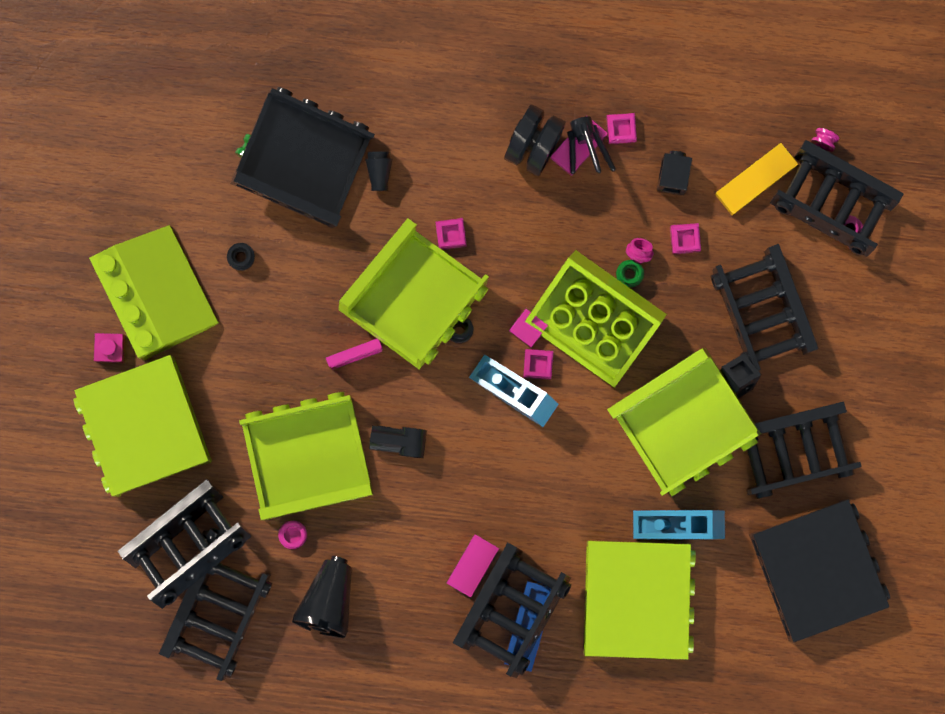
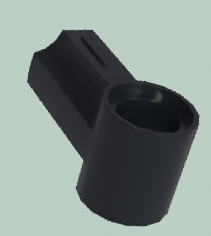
(405, 441)

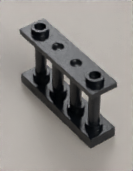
(858, 183)
(782, 287)
(802, 422)
(168, 526)
(496, 586)
(188, 617)

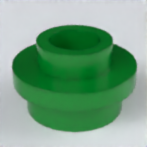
(635, 267)

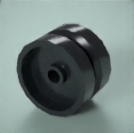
(532, 139)

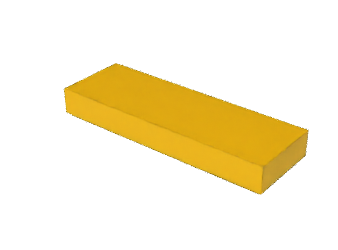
(756, 179)

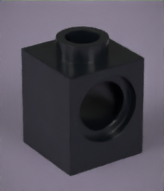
(674, 173)
(741, 375)

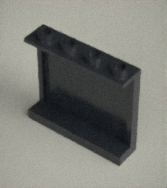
(302, 157)
(820, 570)

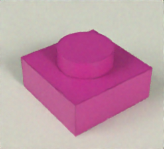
(109, 348)

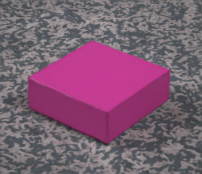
(621, 128)
(451, 234)
(685, 238)
(526, 332)
(538, 364)

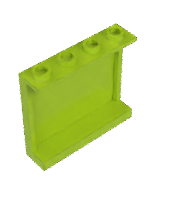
(412, 296)
(685, 422)
(141, 426)
(306, 456)
(638, 600)

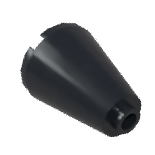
(327, 600)

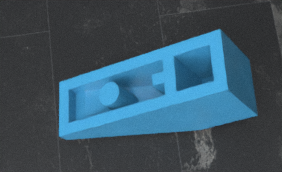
(514, 390)
(679, 524)

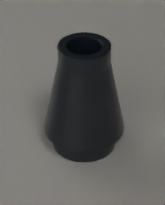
(379, 169)

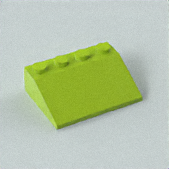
(154, 291)
(596, 318)

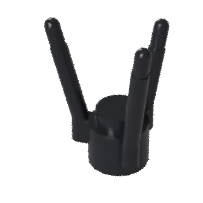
(586, 132)

